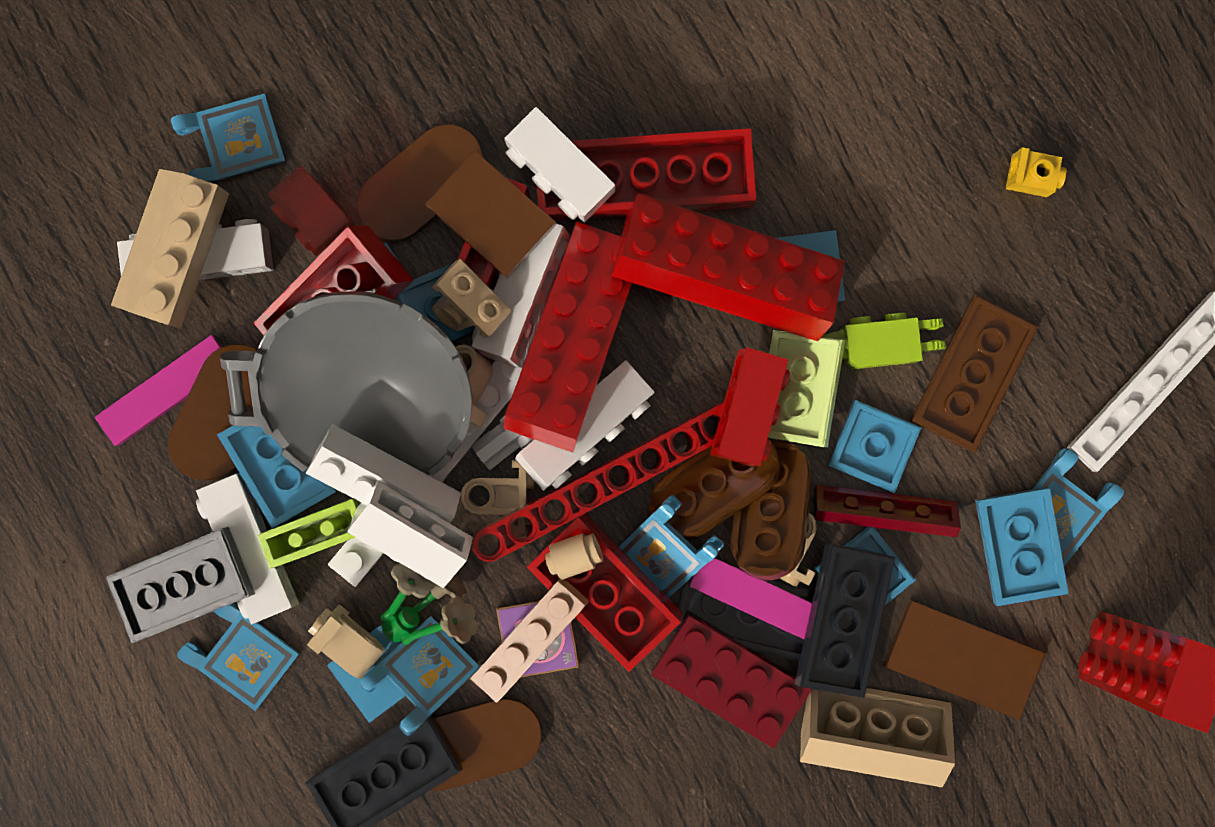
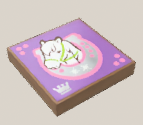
(560, 653)

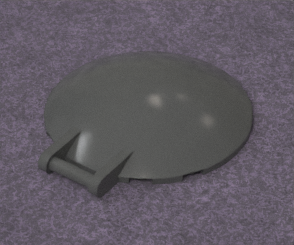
(355, 366)

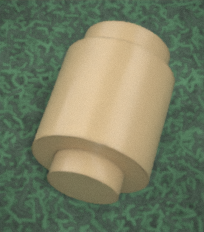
(573, 555)

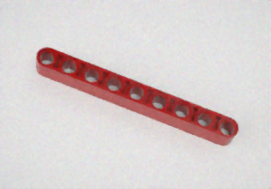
(603, 489)

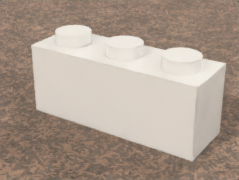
(558, 165)
(410, 534)

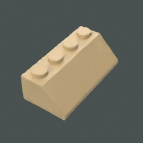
(170, 248)
(880, 735)

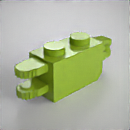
(887, 341)

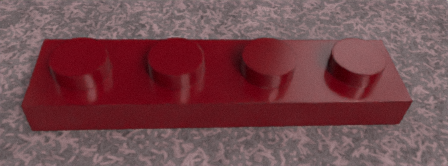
(886, 510)

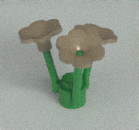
(401, 622)

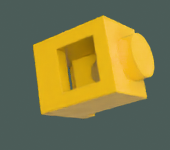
(1024, 176)

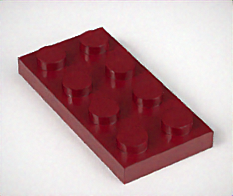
(730, 680)

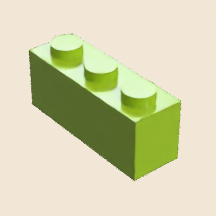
(308, 534)

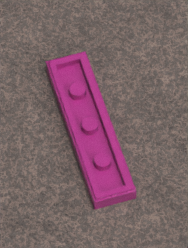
(155, 395)
(753, 596)

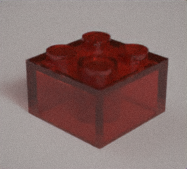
(309, 207)

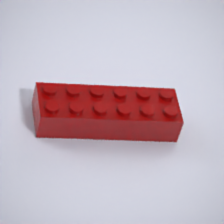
(681, 169)
(728, 268)
(570, 342)
(1152, 670)

